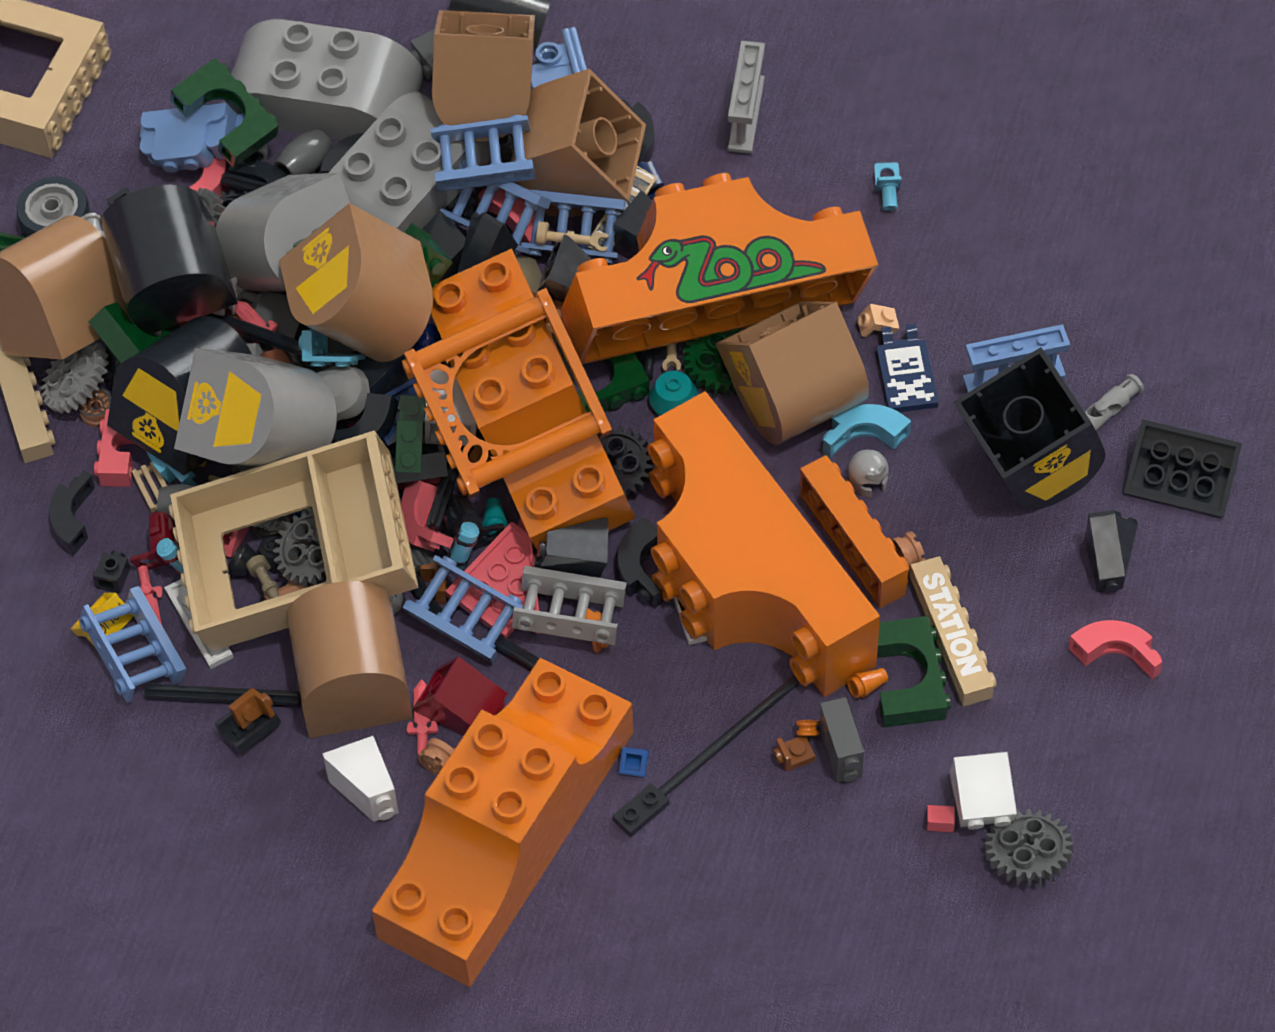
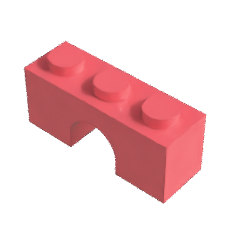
(113, 466)

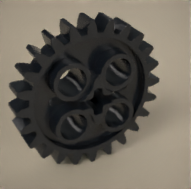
(632, 478)

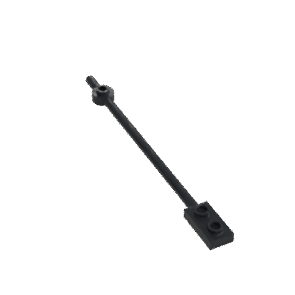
(652, 801)

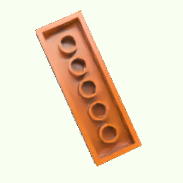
(854, 531)

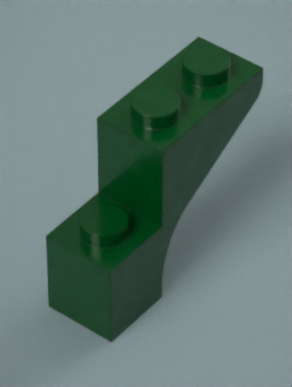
(410, 434)

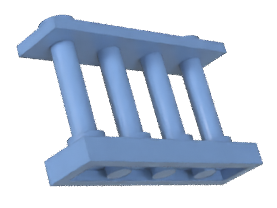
(486, 175)
(513, 192)
(588, 206)
(1011, 349)
(442, 620)
(146, 625)

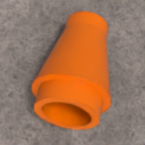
(866, 682)

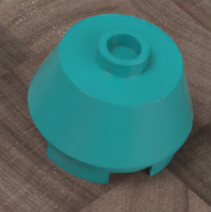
(671, 391)

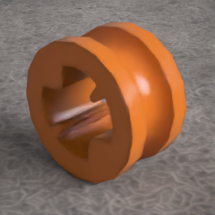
(807, 727)

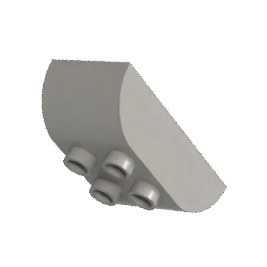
(323, 75)
(396, 164)

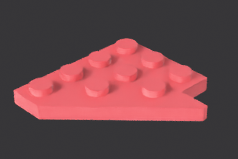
(502, 569)

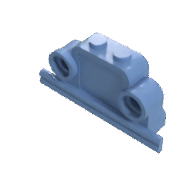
(558, 60)
(187, 141)

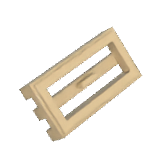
(145, 471)

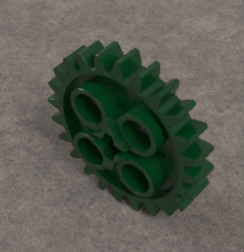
(702, 352)

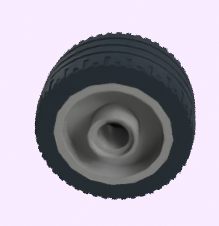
(48, 202)

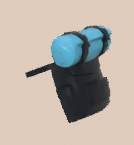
(466, 529)

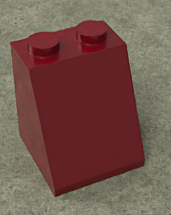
(458, 695)

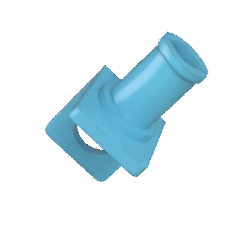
(888, 185)

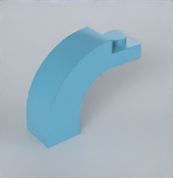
(866, 420)

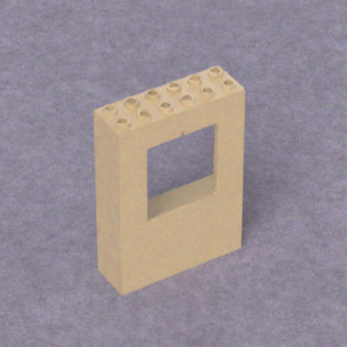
(42, 120)
(355, 519)

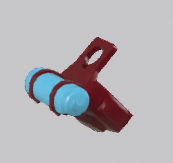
(162, 544)

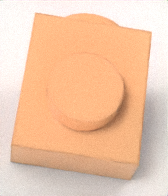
(876, 317)

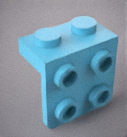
(315, 349)

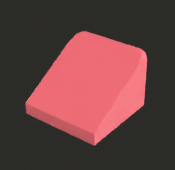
(940, 818)

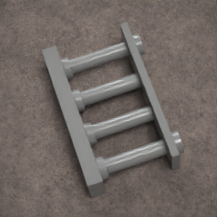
(746, 97)
(570, 586)

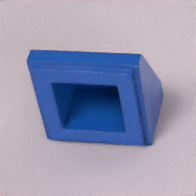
(634, 761)

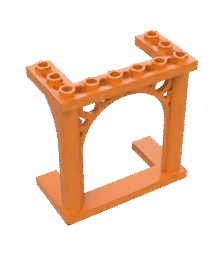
(520, 455)

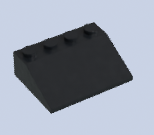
(1182, 468)

